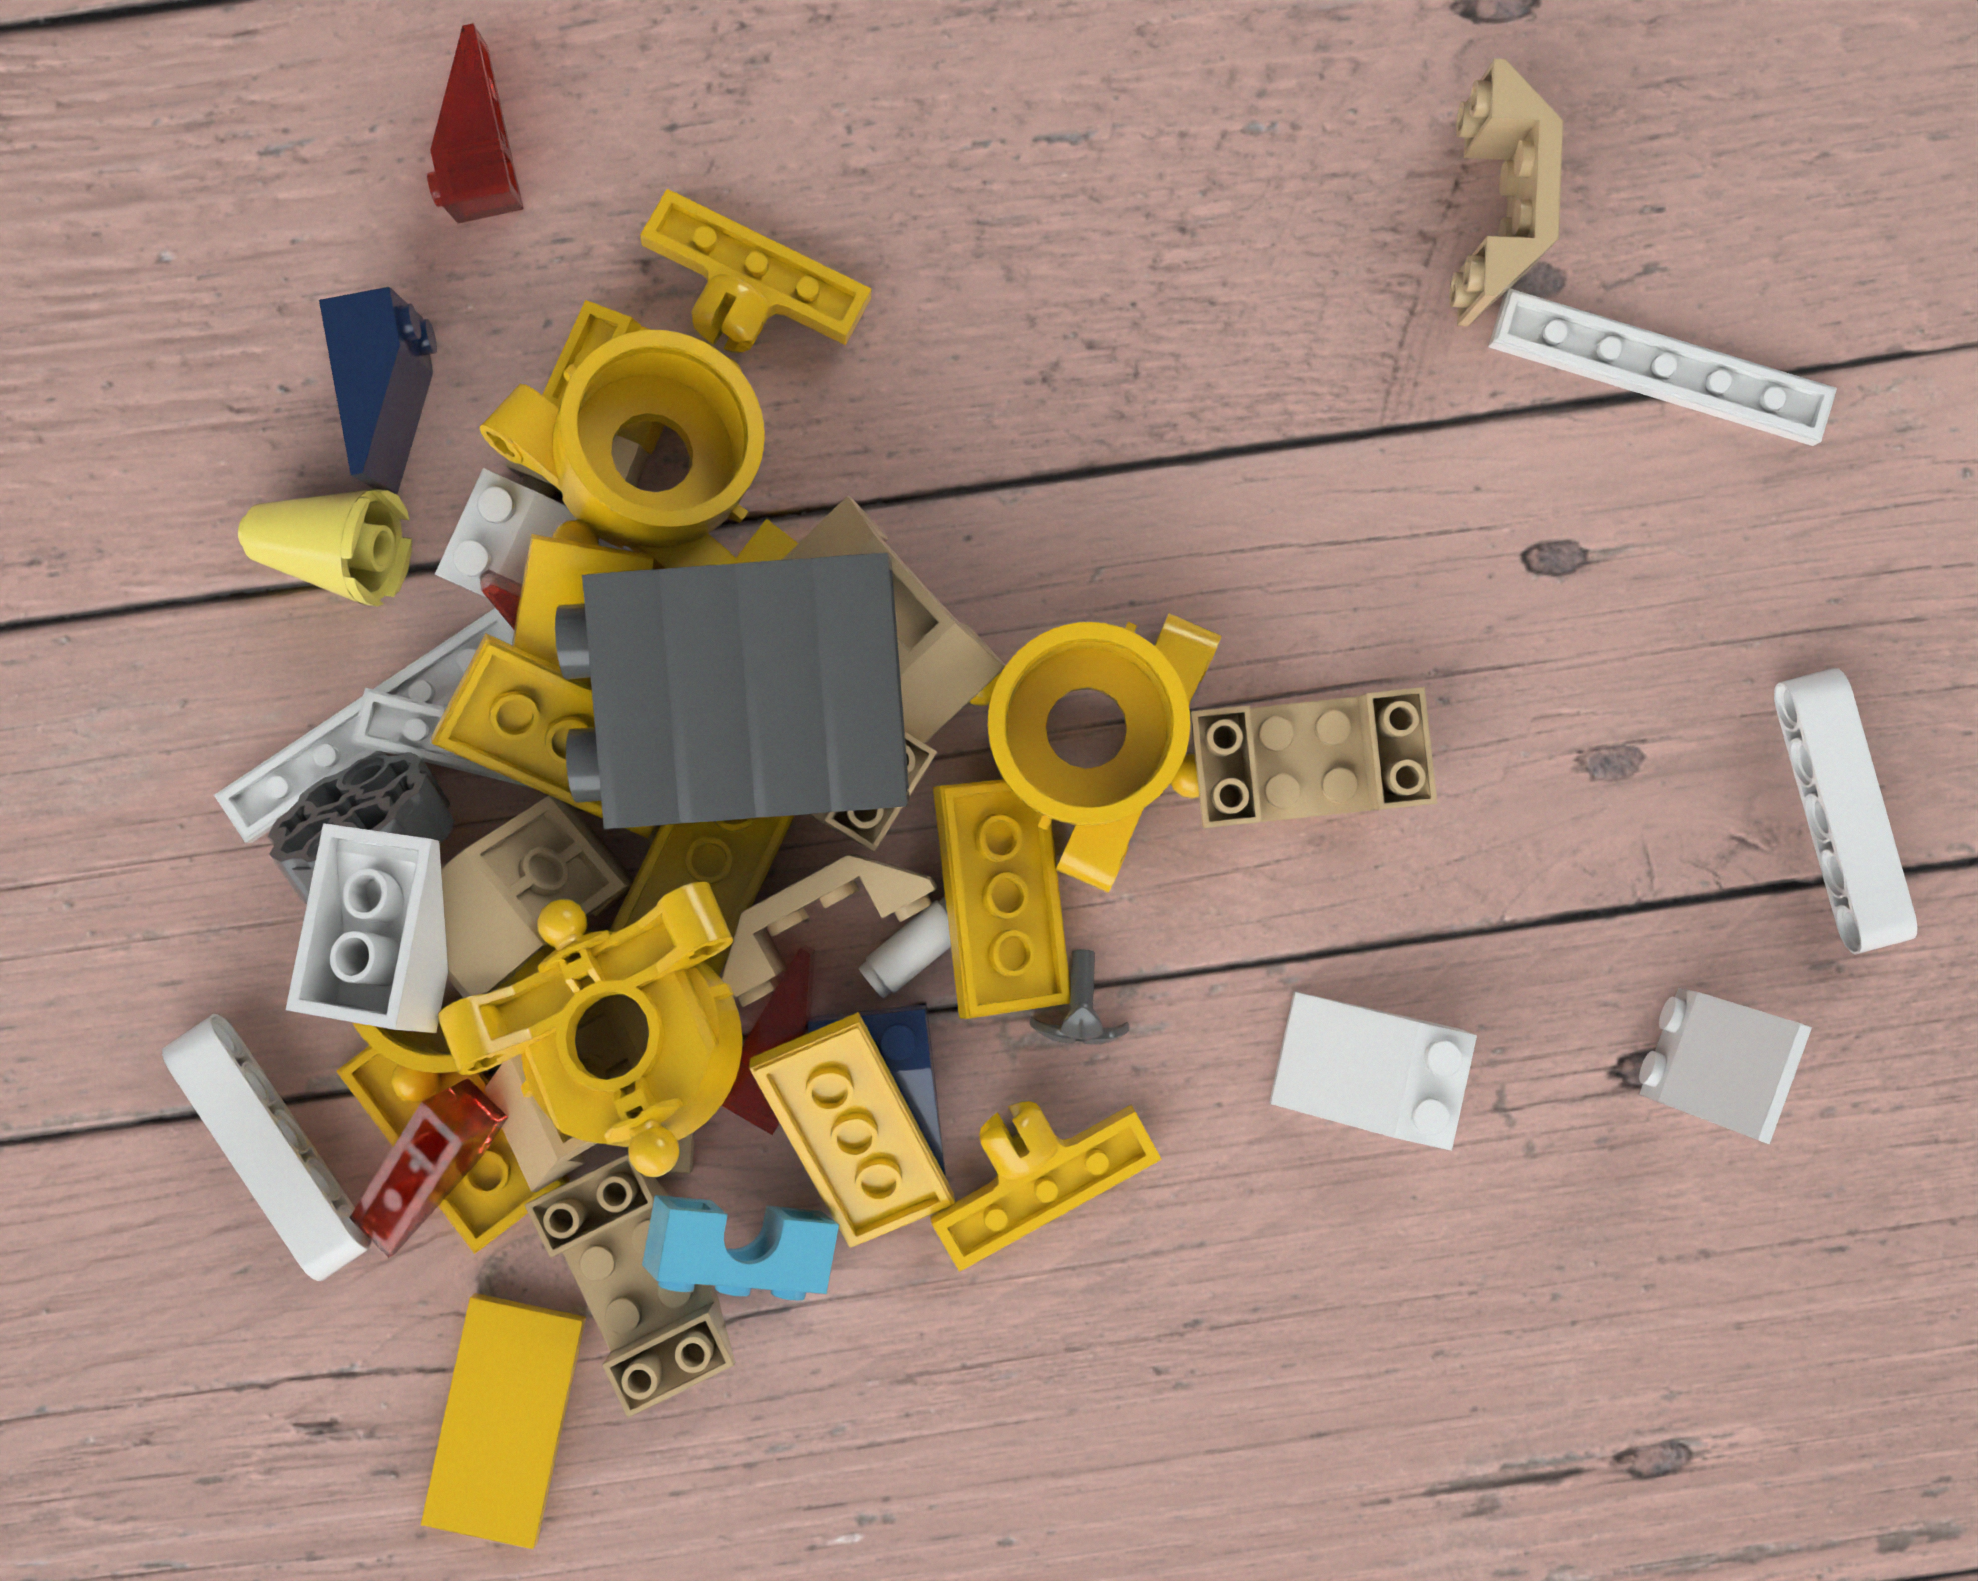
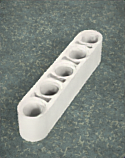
(1845, 811)
(266, 1146)

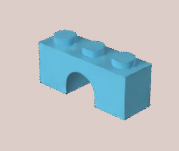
(786, 1257)

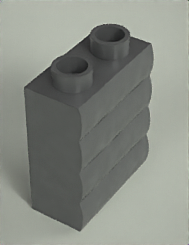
(737, 691)

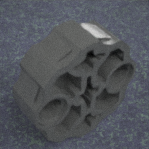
(371, 794)

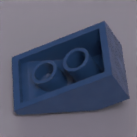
(380, 379)
(906, 1047)

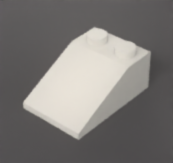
(498, 530)
(373, 932)
(1724, 1062)
(1373, 1070)

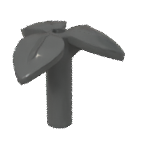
(1082, 1021)

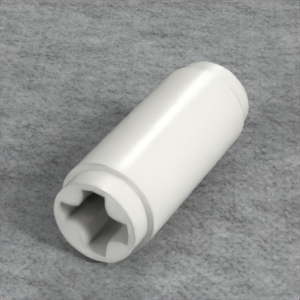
(908, 950)

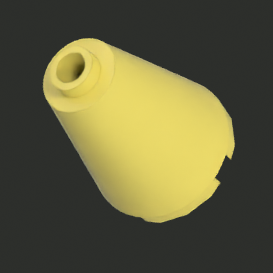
(334, 542)

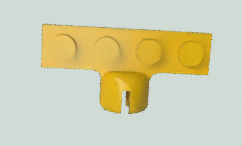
(750, 277)
(1039, 1178)

